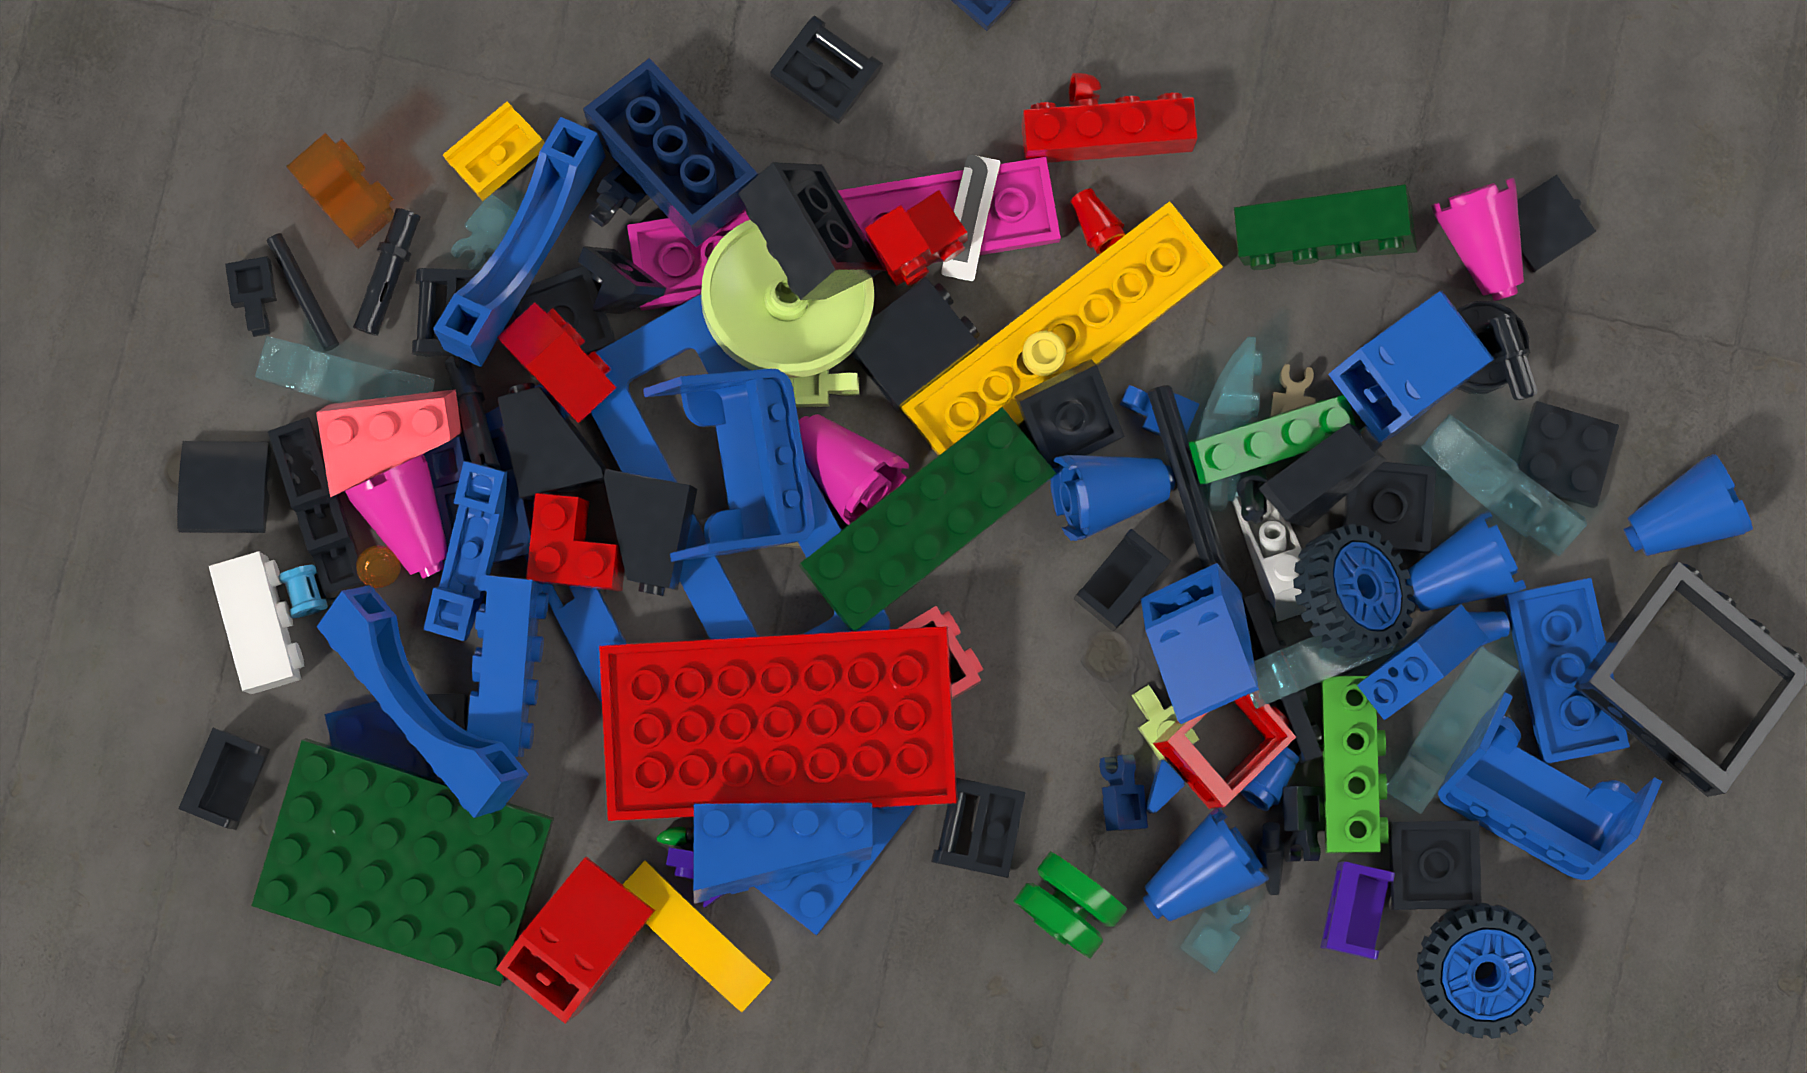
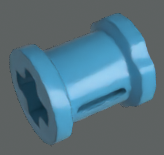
(303, 591)

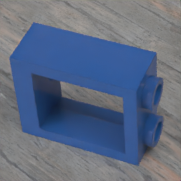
(1422, 662)

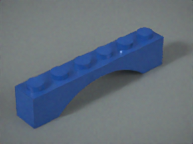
(490, 298)
(369, 641)

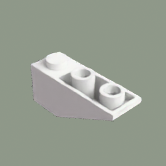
(1274, 556)

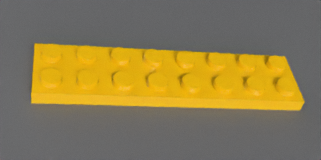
(1090, 312)

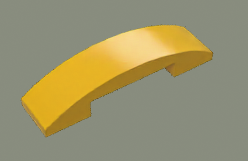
(697, 939)

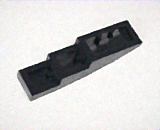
(319, 515)

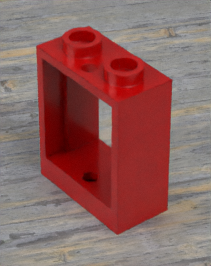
(1202, 776)

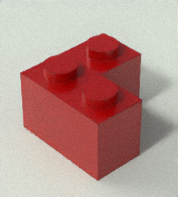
(916, 238)
(554, 357)
(560, 551)

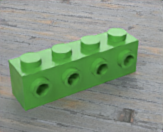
(1351, 769)

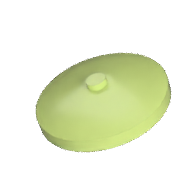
(768, 325)

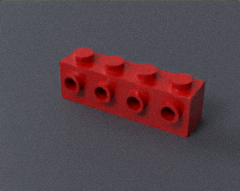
(1109, 129)

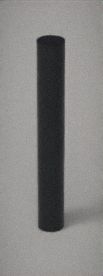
(302, 292)

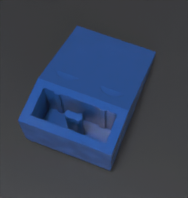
(1410, 367)
(1201, 642)

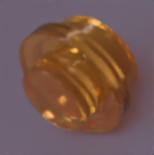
(378, 566)

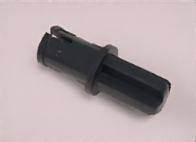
(1513, 356)
(1252, 499)

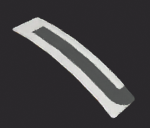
(972, 211)

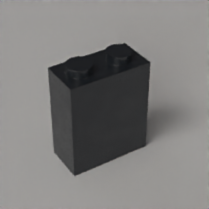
(914, 342)

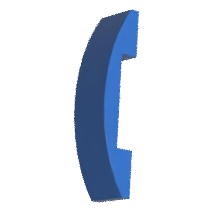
(470, 551)

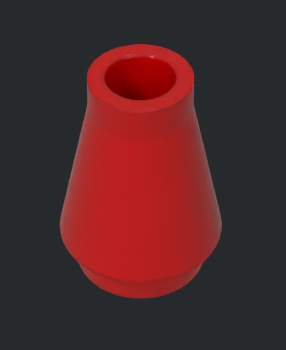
(1097, 221)

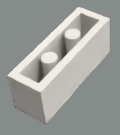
(256, 622)

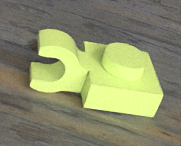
(815, 389)
(1158, 718)

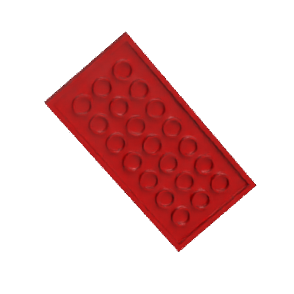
(778, 721)

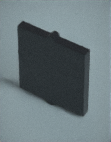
(1550, 223)

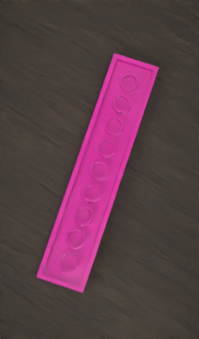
(1018, 218)

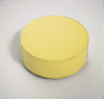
(1044, 353)

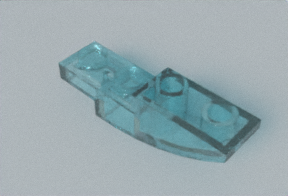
(1229, 407)
(1502, 486)

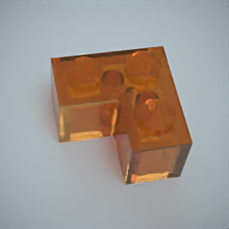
(334, 181)

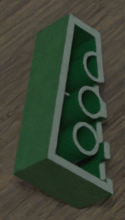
(1326, 227)

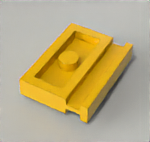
(494, 151)

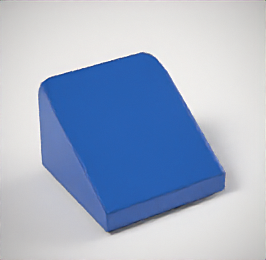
(1164, 786)

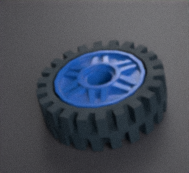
(1354, 591)
(1504, 997)

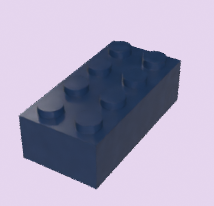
(671, 151)

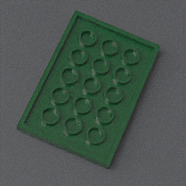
(400, 862)

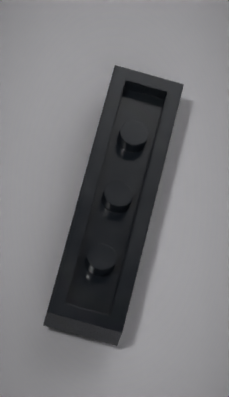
(1260, 619)

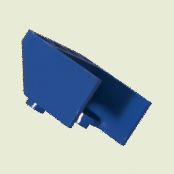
(758, 457)
(1538, 805)

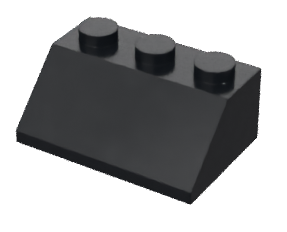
(809, 230)

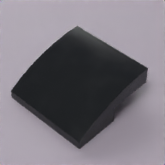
(223, 487)

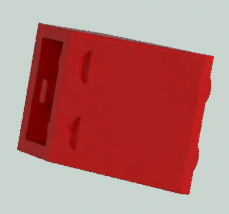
(575, 940)

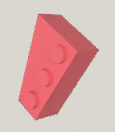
(381, 433)

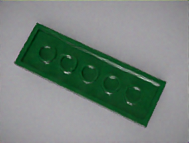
(927, 520)

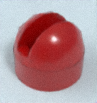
(1082, 87)

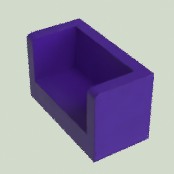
(1355, 909)

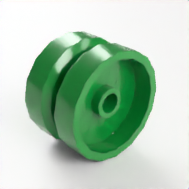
(1066, 910)

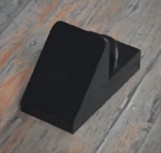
(622, 281)

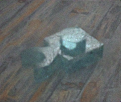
(488, 229)
(1211, 938)

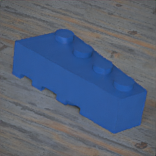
(507, 661)
(773, 842)

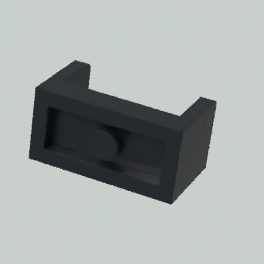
(1122, 580)
(224, 779)

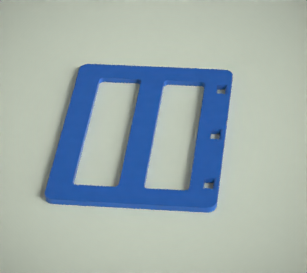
(587, 617)

